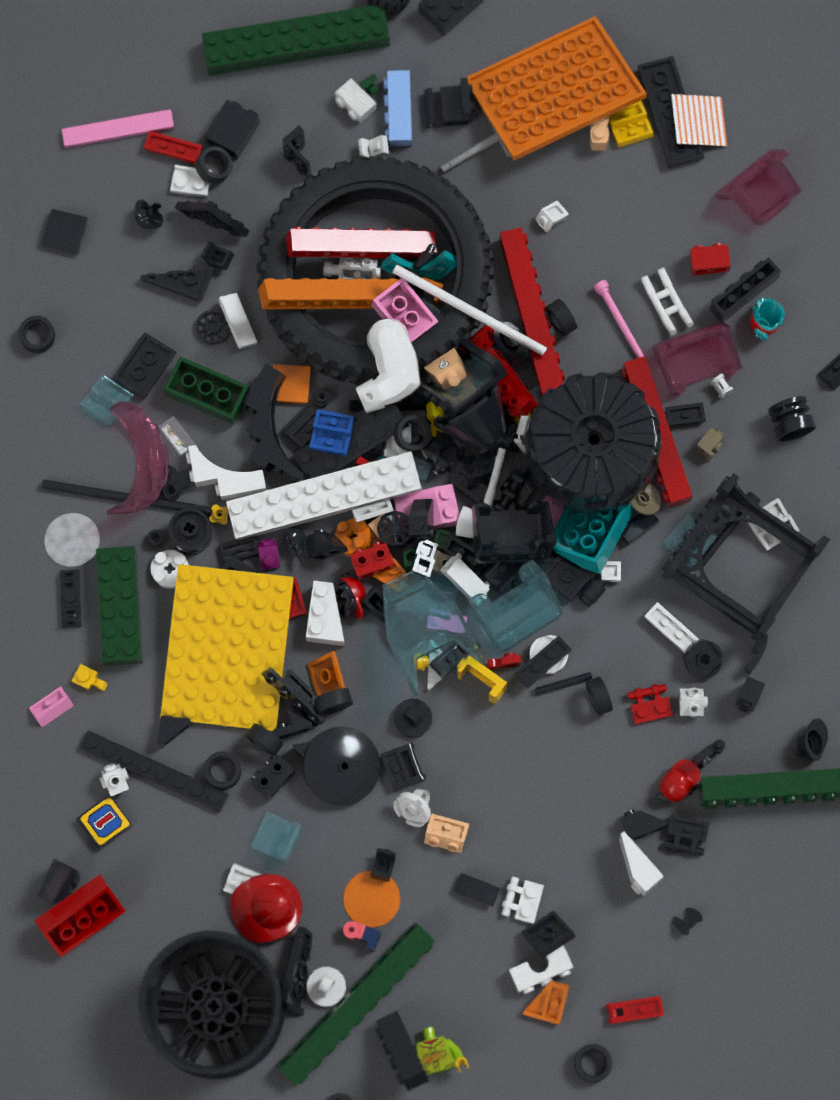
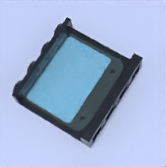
(482, 373)

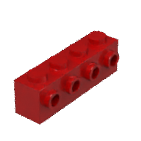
(512, 390)

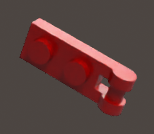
(635, 1009)

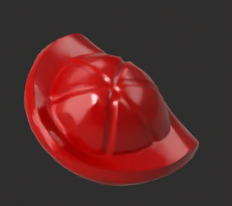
(266, 908)

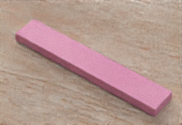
(117, 128)

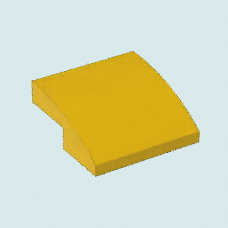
(630, 125)

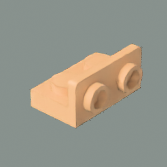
(446, 833)

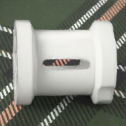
(720, 380)

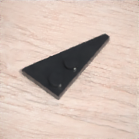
(185, 283)

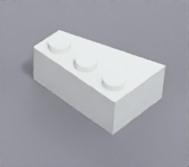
(324, 617)

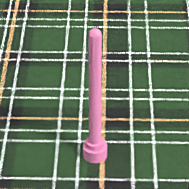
(602, 289)

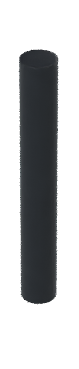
(563, 683)

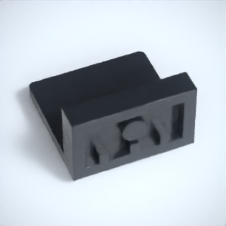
(292, 145)

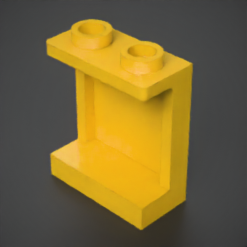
(485, 675)

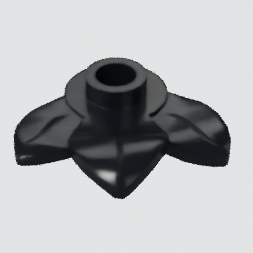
(175, 481)

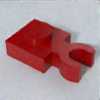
(507, 661)

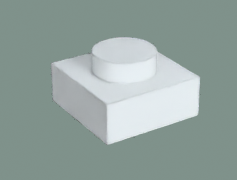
(611, 572)

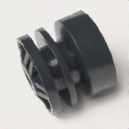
(791, 418)

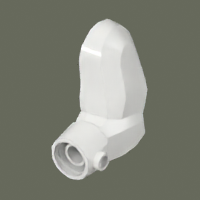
(395, 364)

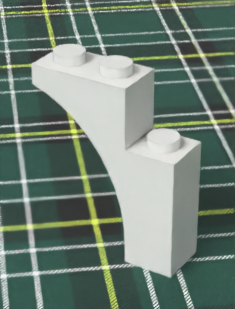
(230, 483)

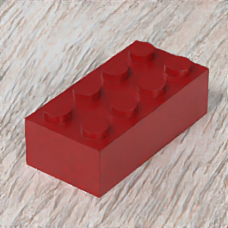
(80, 915)

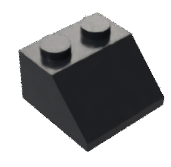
(59, 882)

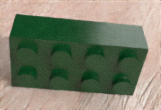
(206, 390)

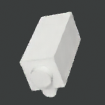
(464, 577)

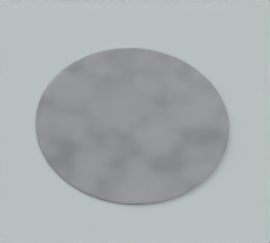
(72, 539)

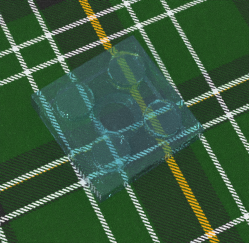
(679, 532)

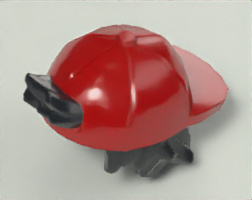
(351, 594)
(678, 782)

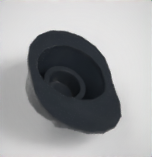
(511, 350)
(813, 741)

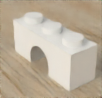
(558, 965)

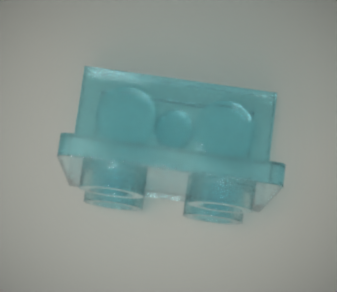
(276, 837)

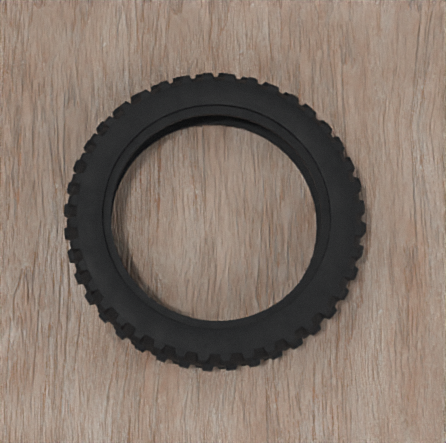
(388, 181)

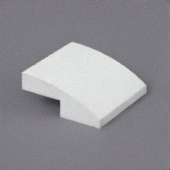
(777, 509)
(372, 510)

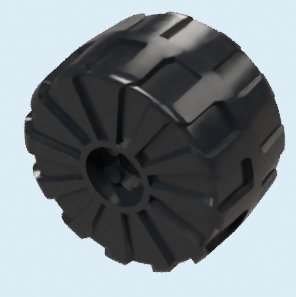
(588, 475)

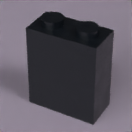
(232, 128)

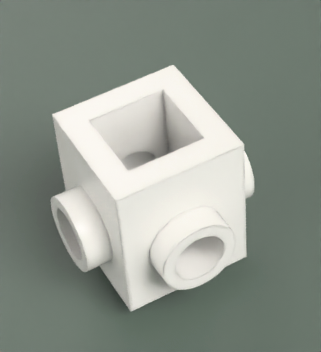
(692, 702)
(114, 785)

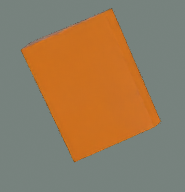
(326, 674)

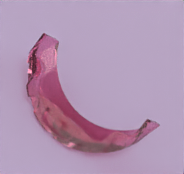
(150, 454)

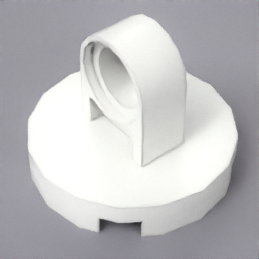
(413, 807)
(326, 986)

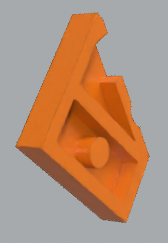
(549, 1003)

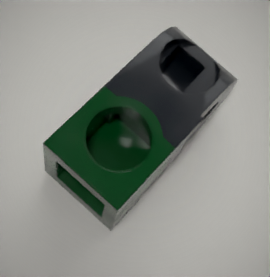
(408, 553)

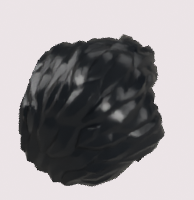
(148, 216)

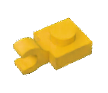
(432, 412)
(87, 678)

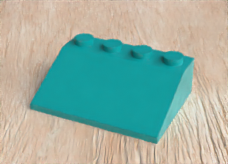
(590, 539)

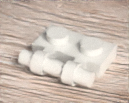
(528, 902)

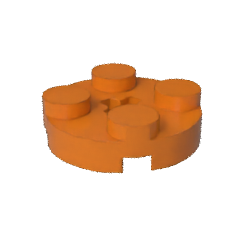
(350, 527)

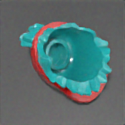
(766, 317)

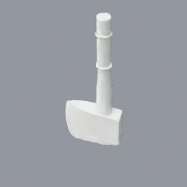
(464, 524)

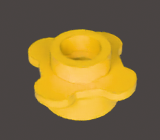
(223, 519)

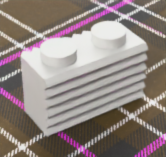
(355, 101)

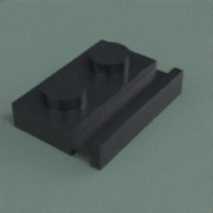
(301, 426)

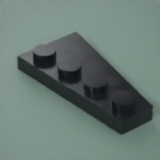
(297, 971)

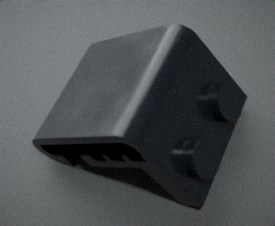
(449, 106)

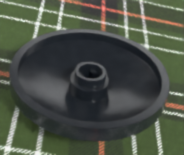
(324, 771)

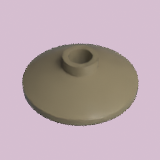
(647, 501)

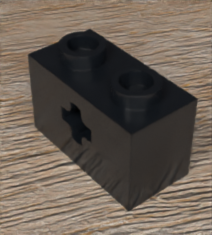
(749, 694)

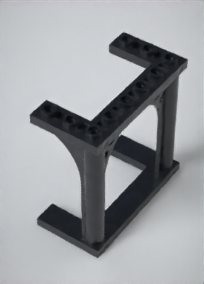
(731, 495)

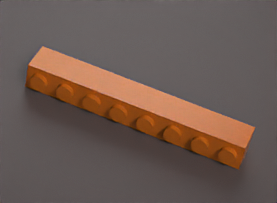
(322, 293)

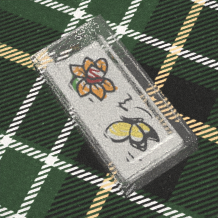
(176, 436)

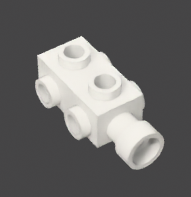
(353, 268)

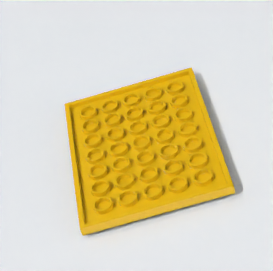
(220, 642)

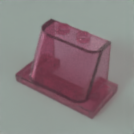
(762, 187)

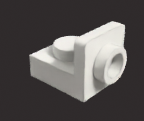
(374, 147)
(551, 215)

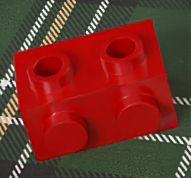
(709, 259)
(371, 561)

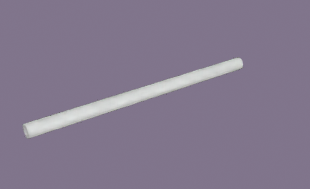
(470, 310)

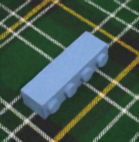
(398, 108)

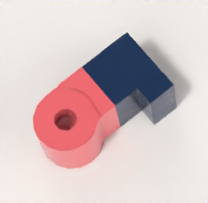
(358, 931)

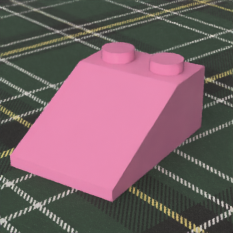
(403, 304)
(444, 506)

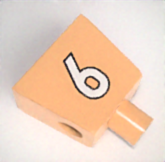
(447, 370)

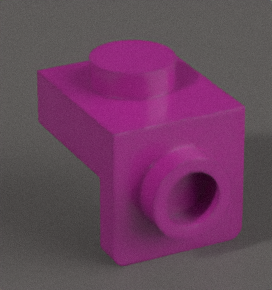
(268, 554)

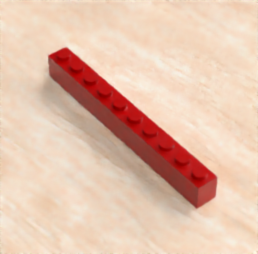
(531, 307)

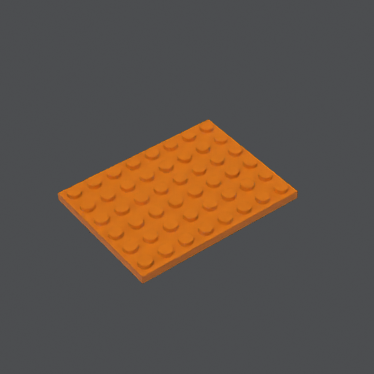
(555, 88)

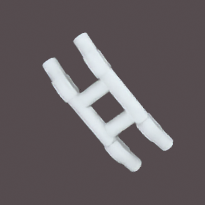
(668, 291)

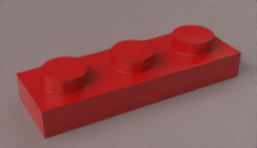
(172, 147)

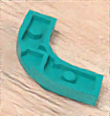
(433, 270)

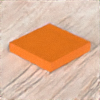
(296, 384)

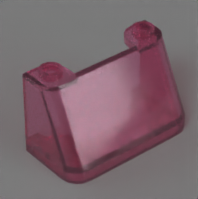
(697, 356)

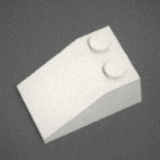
(640, 869)

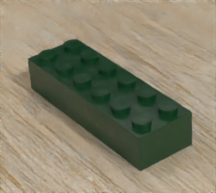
(119, 606)

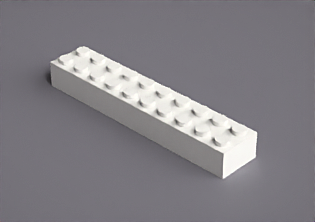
(324, 496)

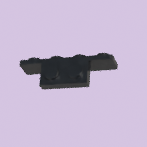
(296, 692)

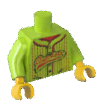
(439, 1053)

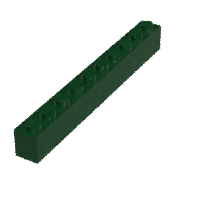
(355, 1004)

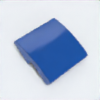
(332, 432)

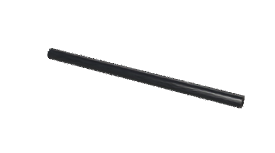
(119, 496)

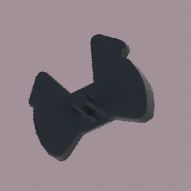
(684, 926)

